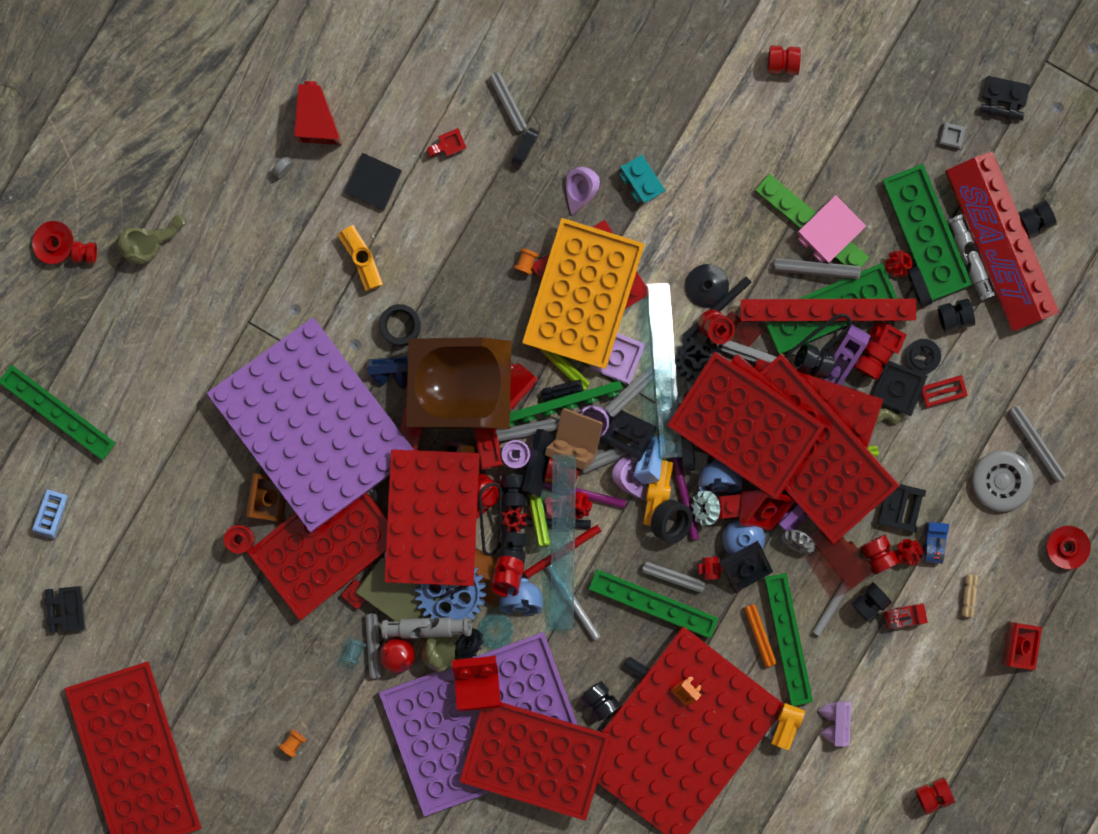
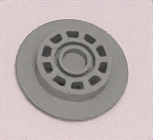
(1002, 481)

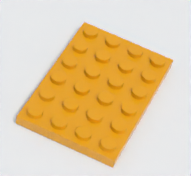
(583, 293)

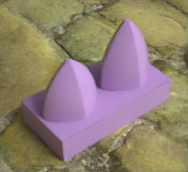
(841, 714)

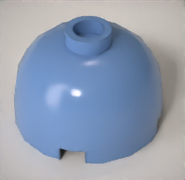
(719, 478)
(738, 536)
(528, 600)

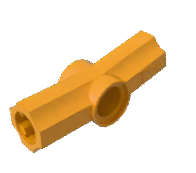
(354, 245)
(658, 491)

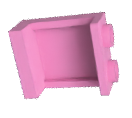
(830, 230)

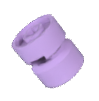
(515, 454)

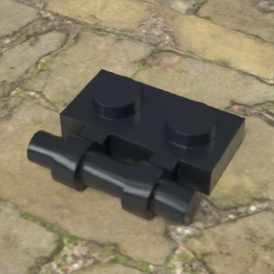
(1007, 92)
(71, 607)

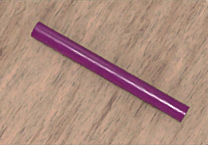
(684, 494)
(596, 497)

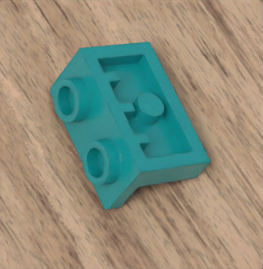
(641, 179)

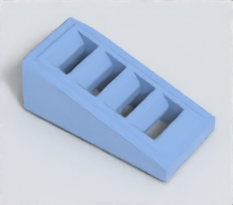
(649, 468)
(43, 512)

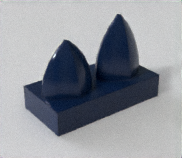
(381, 367)

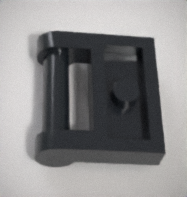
(632, 428)
(894, 507)

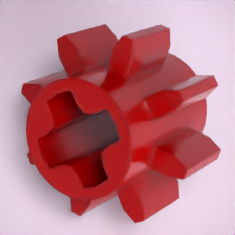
(898, 263)
(582, 505)
(520, 516)
(909, 552)
(710, 568)

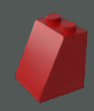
(314, 117)

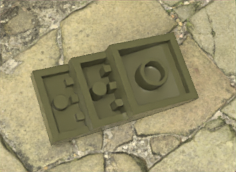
(393, 599)

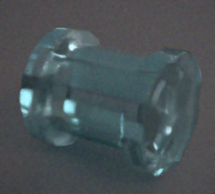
(353, 650)

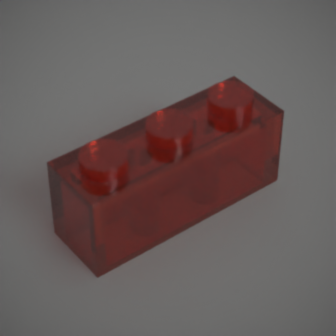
(843, 559)

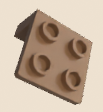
(576, 436)

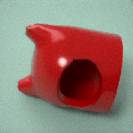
(397, 655)

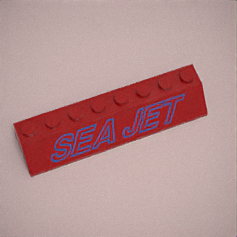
(1001, 241)

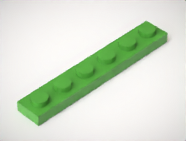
(801, 213)

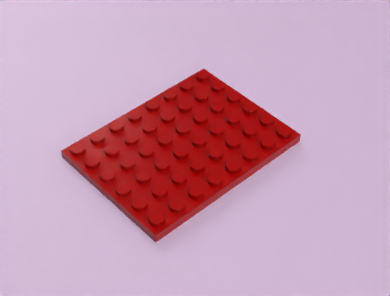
(677, 757)

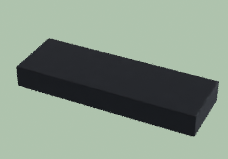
(537, 464)

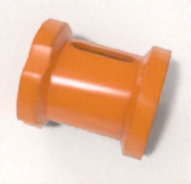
(526, 261)
(292, 743)

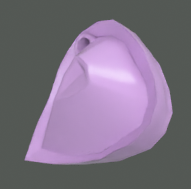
(581, 187)
(624, 477)

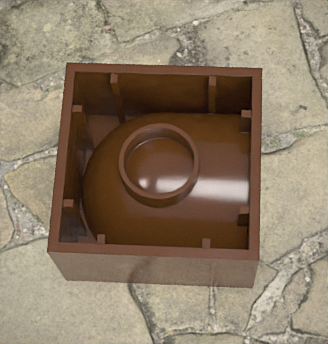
(459, 383)

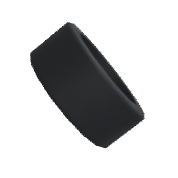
(395, 309)
(661, 516)

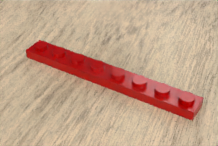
(824, 309)

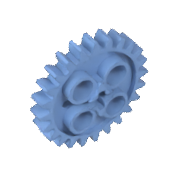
(459, 608)

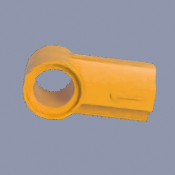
(789, 721)

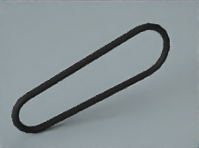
(819, 329)
(481, 517)

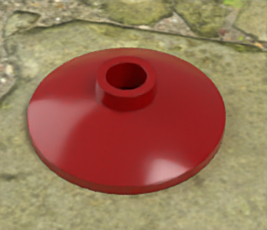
(44, 242)
(1079, 549)

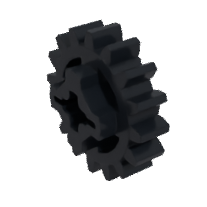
(689, 358)

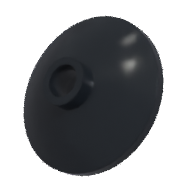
(695, 285)

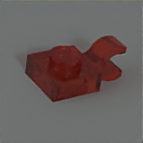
(745, 331)

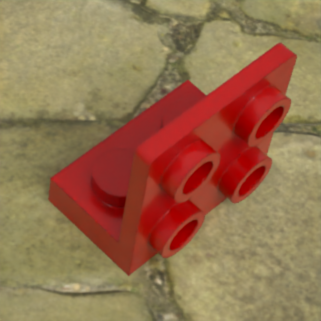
(476, 683)

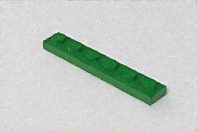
(568, 402)
(57, 412)
(653, 603)
(788, 639)

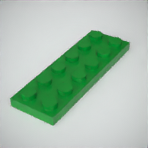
(926, 231)
(871, 285)

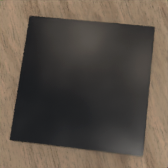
(373, 181)
(900, 387)
(746, 566)

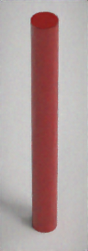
(547, 560)

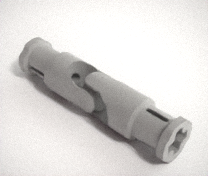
(972, 261)
(423, 628)

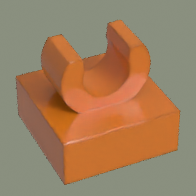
(686, 692)

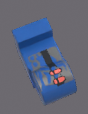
(935, 542)

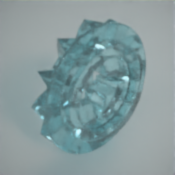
(503, 622)

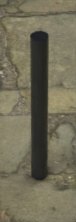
(720, 305)

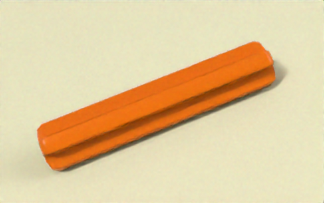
(760, 635)

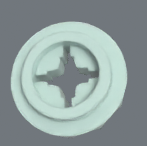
(712, 508)

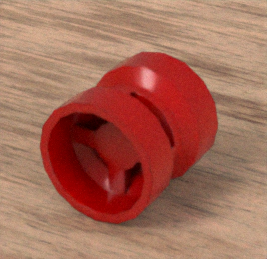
(84, 252)

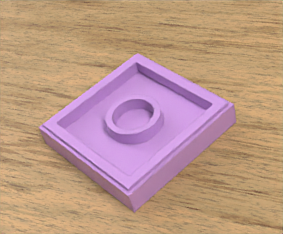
(622, 359)

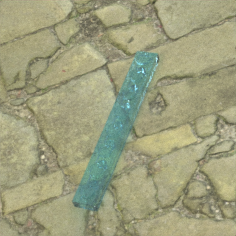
(663, 369)
(563, 541)

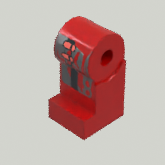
(905, 616)

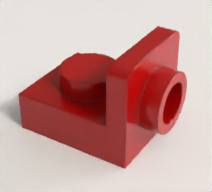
(887, 337)

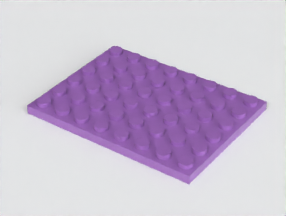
(310, 424)
(438, 737)

